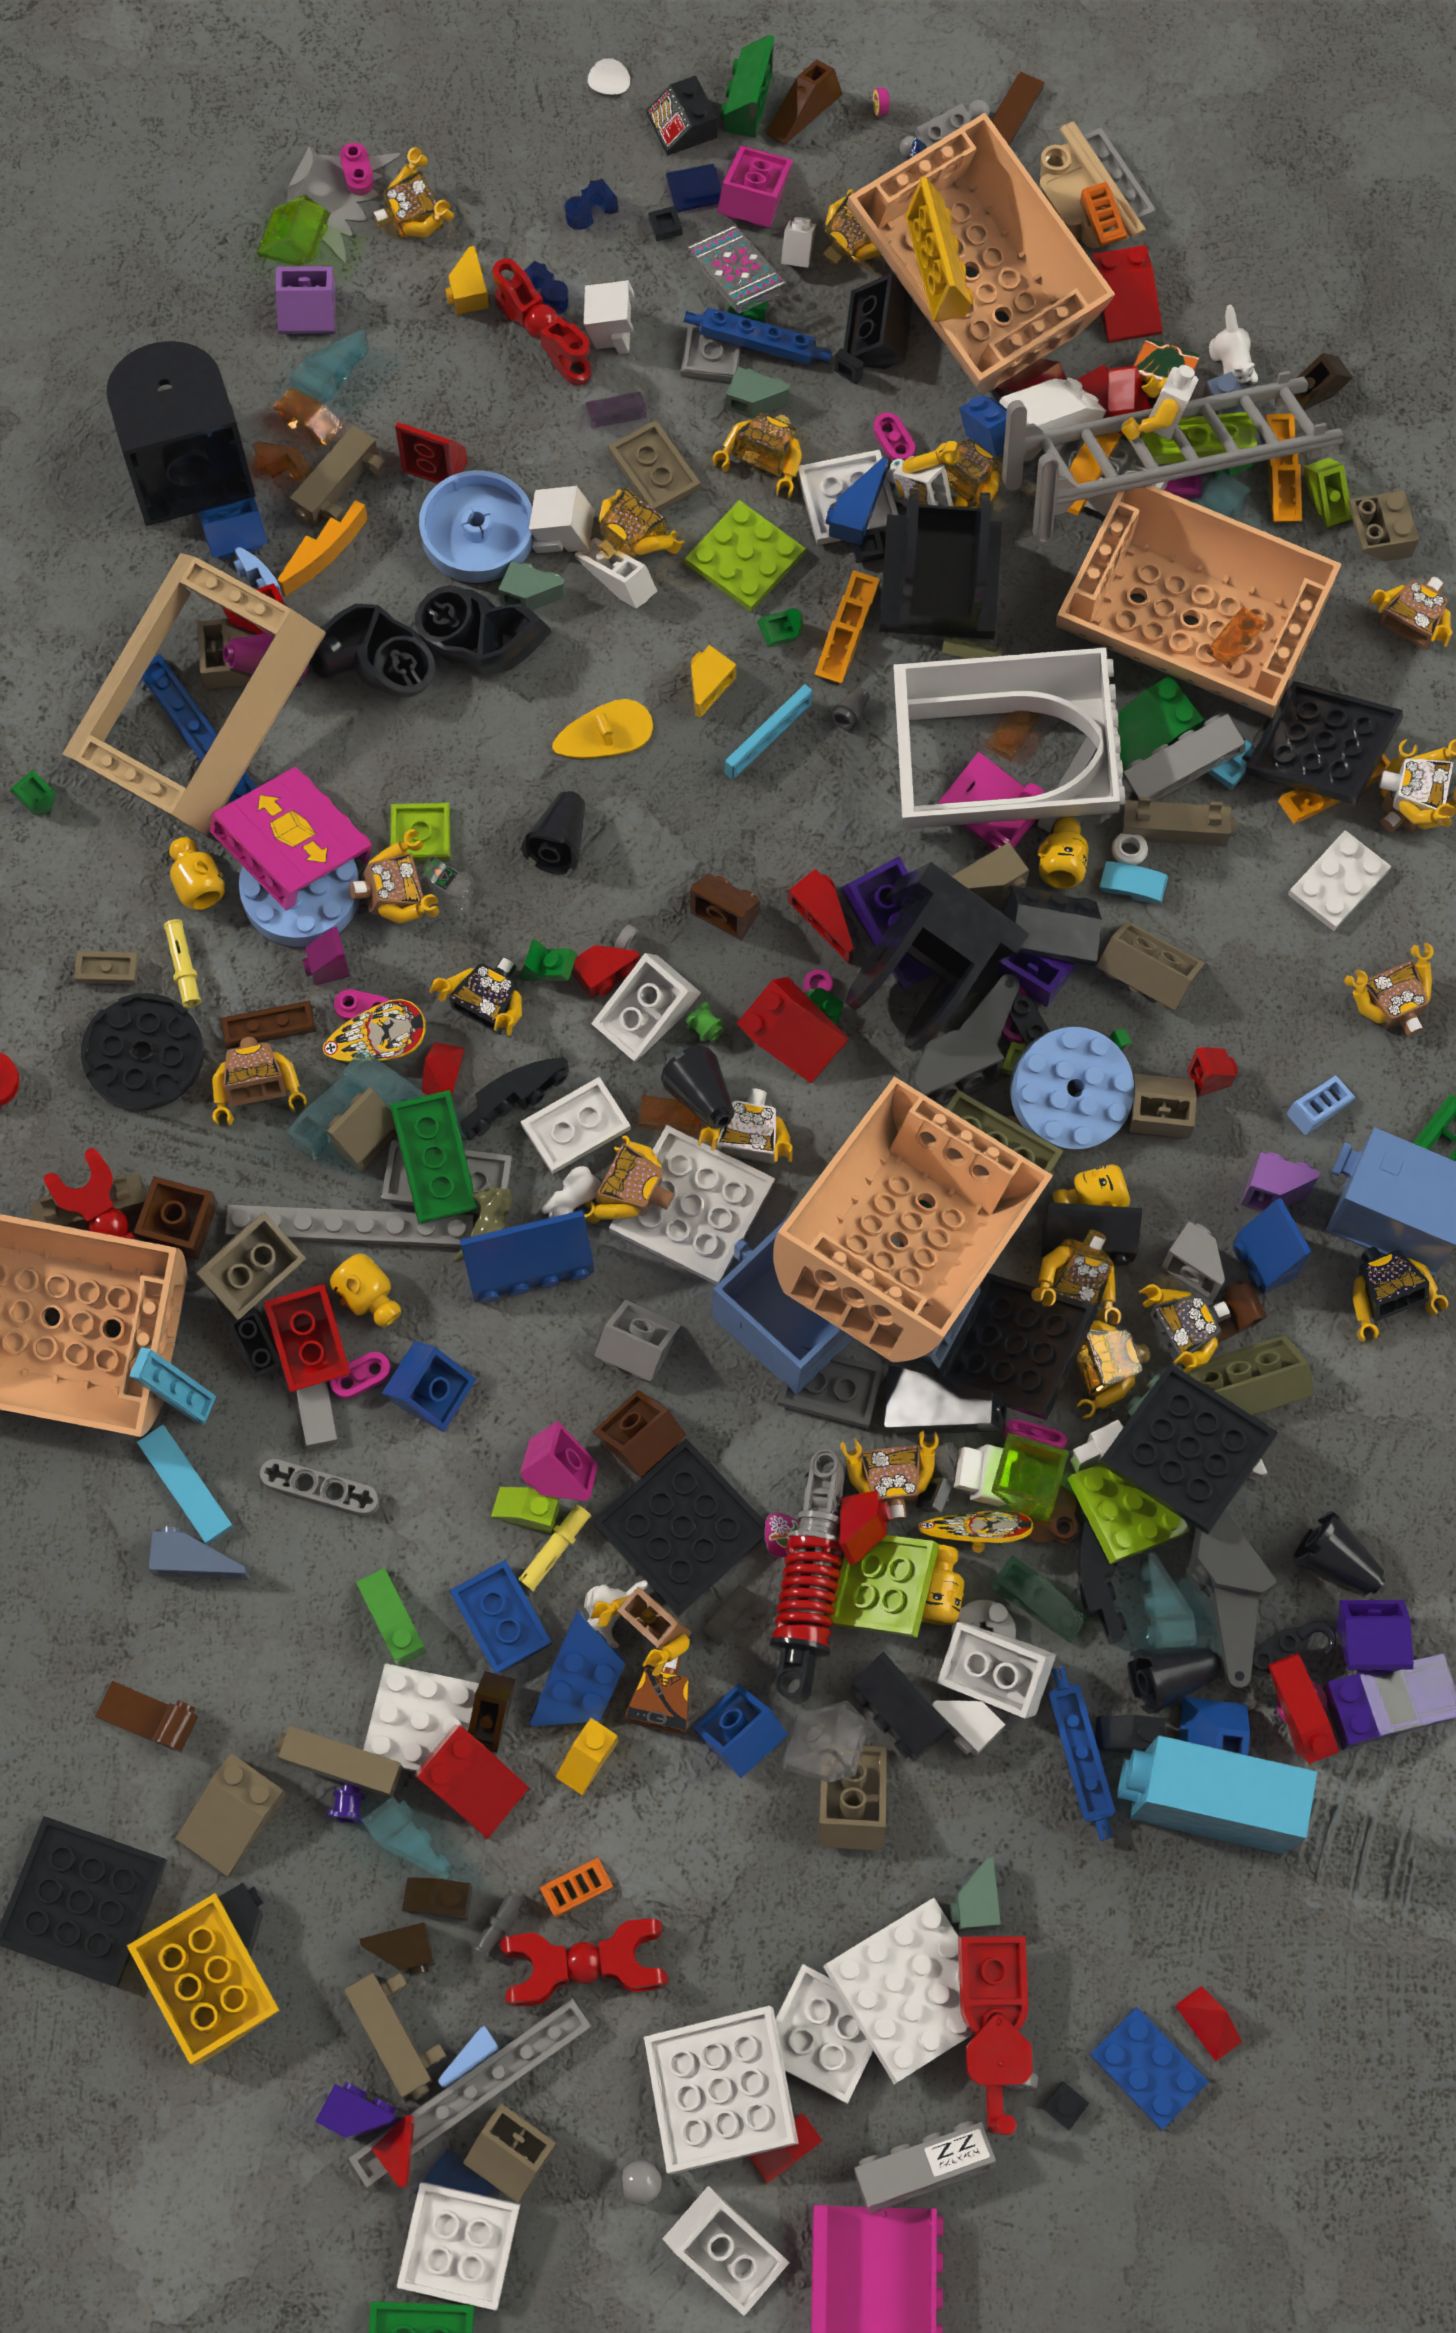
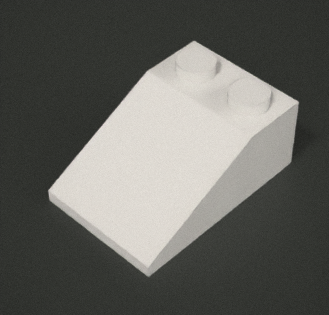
(1057, 404)
(645, 1006)
(996, 1669)
(725, 2251)

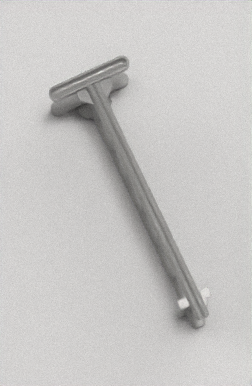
(1057, 494)

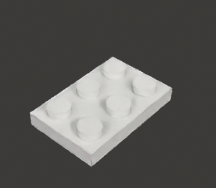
(1339, 880)
(575, 1125)

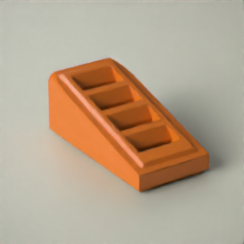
(1097, 197)
(547, 1889)

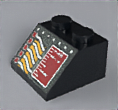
(683, 116)

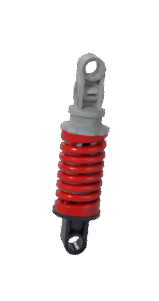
(809, 1580)

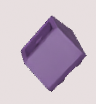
(305, 300)
(1276, 1179)

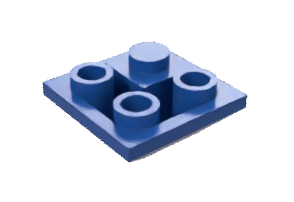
(1215, 1724)

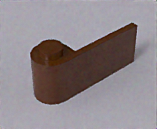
(1243, 1308)
(148, 1717)

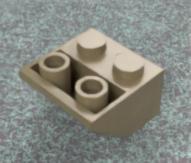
(1385, 525)
(211, 641)
(1163, 1106)
(362, 1130)
(509, 2153)

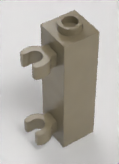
(334, 476)
(1178, 822)
(125, 1193)
(339, 1761)
(390, 2037)

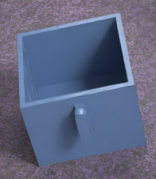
(1397, 1199)
(772, 1323)

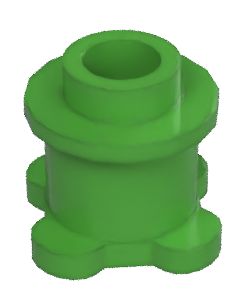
(705, 1023)

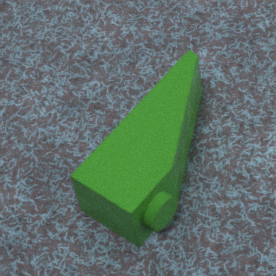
(391, 1617)

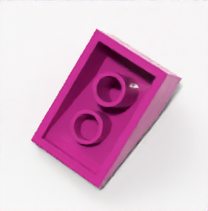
(754, 186)

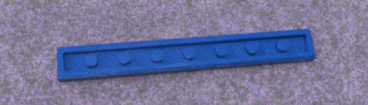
(186, 715)

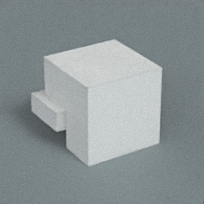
(609, 315)
(561, 519)

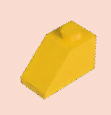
(467, 285)
(710, 678)
(587, 1756)

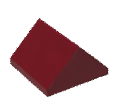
(1036, 373)

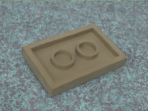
(654, 466)

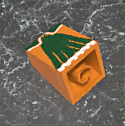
(1158, 360)

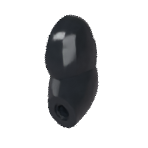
(476, 633)
(377, 648)

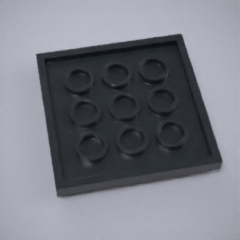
(1324, 742)
(1018, 1345)
(1188, 1448)
(681, 1527)
(80, 1901)

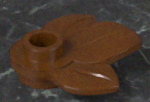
(1062, 1513)

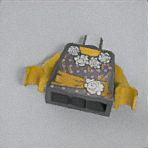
(1186, 1324)

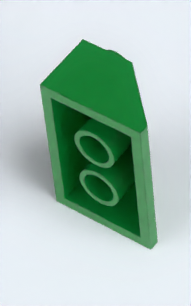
(749, 88)

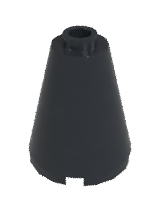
(557, 835)
(699, 1086)
(1339, 1556)
(1170, 1674)

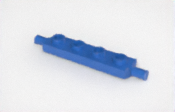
(757, 336)
(1081, 1753)

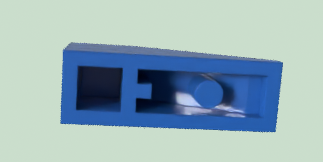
(856, 505)

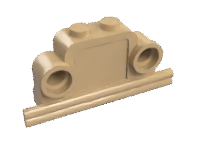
(1067, 172)

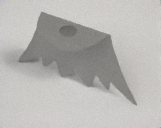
(324, 182)

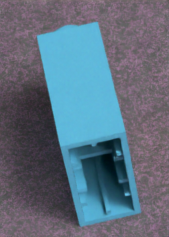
(1219, 1794)

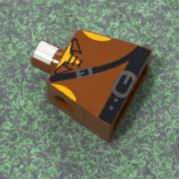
(661, 1700)

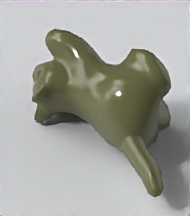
(495, 1206)

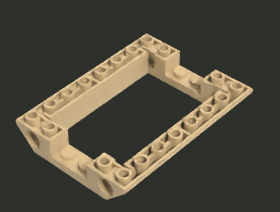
(247, 723)

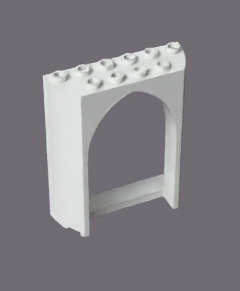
(1052, 683)

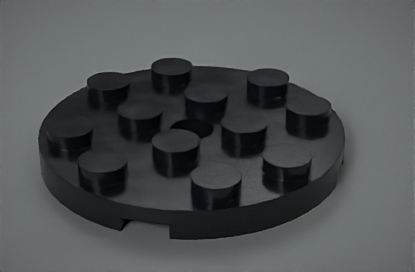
(152, 1080)

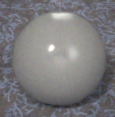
(641, 2182)

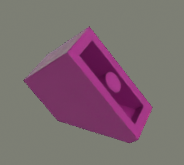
(326, 958)

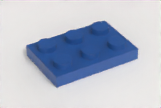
(500, 1617)
(1149, 2068)

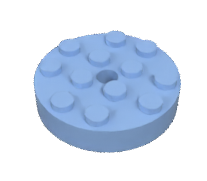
(471, 500)
(317, 907)
(1095, 1068)

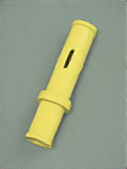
(184, 974)
(555, 1546)

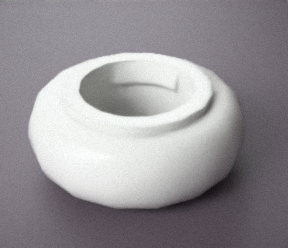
(1133, 859)

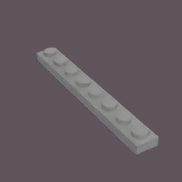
(354, 1226)
(482, 2084)

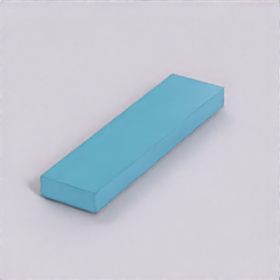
(768, 732)
(172, 1385)
(185, 1484)

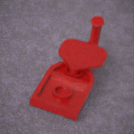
(995, 1982)

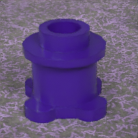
(347, 1805)

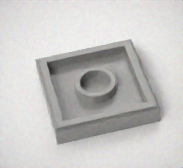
(709, 357)

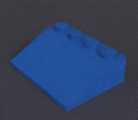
(528, 1256)

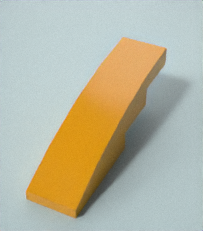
(1086, 469)
(1284, 474)
(317, 554)
(847, 627)
(1304, 804)

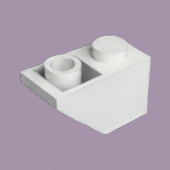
(798, 242)
(970, 1723)

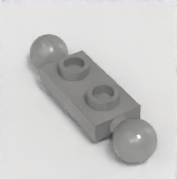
(944, 125)

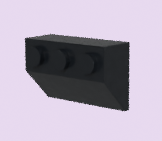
(879, 322)
(1057, 924)
(1074, 1221)
(898, 1707)

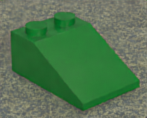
(1155, 720)

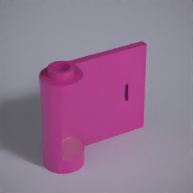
(991, 784)

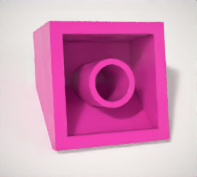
(558, 1465)

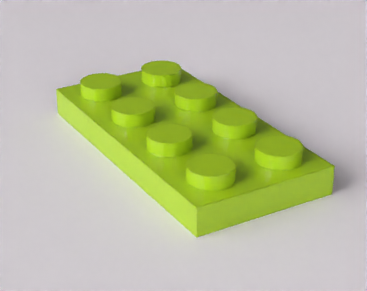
(1202, 437)

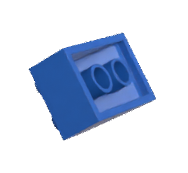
(1272, 1248)

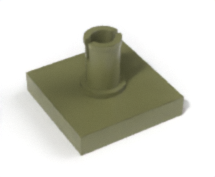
(969, 649)

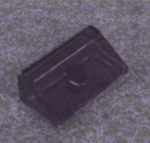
(616, 409)

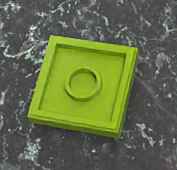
(432, 824)

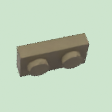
(106, 967)

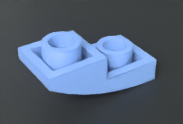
(253, 569)

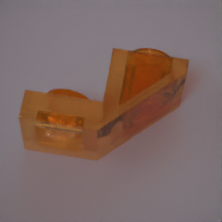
(313, 415)
(278, 459)

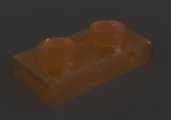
(1236, 637)
(1012, 733)
(659, 1112)

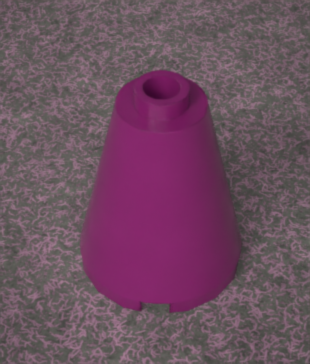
(247, 652)

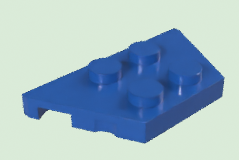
(579, 1678)

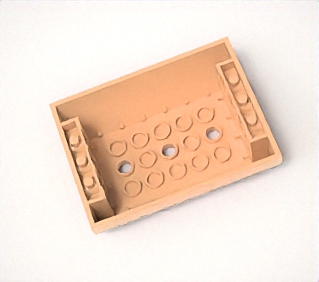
(1007, 234)
(1200, 567)
(838, 1242)
(75, 1367)

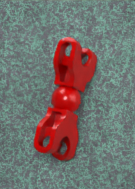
(541, 321)
(92, 1199)
(583, 1962)

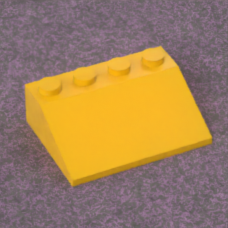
(937, 254)
(203, 1980)

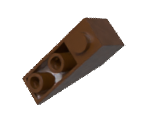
(808, 97)

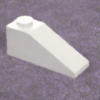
(620, 574)

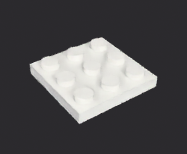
(828, 479)
(416, 1713)
(821, 2036)
(458, 2245)

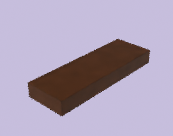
(1017, 105)
(269, 1024)

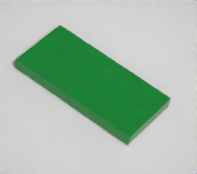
(434, 1157)

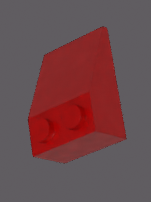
(1135, 306)
(429, 454)
(793, 1029)
(307, 1337)
(471, 1780)

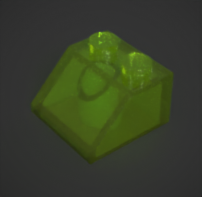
(294, 231)
(1029, 1476)

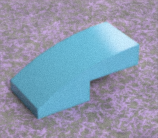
(1133, 880)

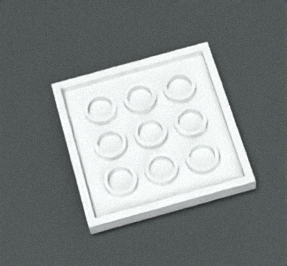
(709, 1211)
(905, 1989)
(720, 2090)

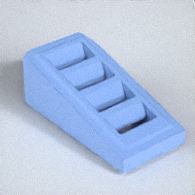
(1307, 1118)
(473, 2054)

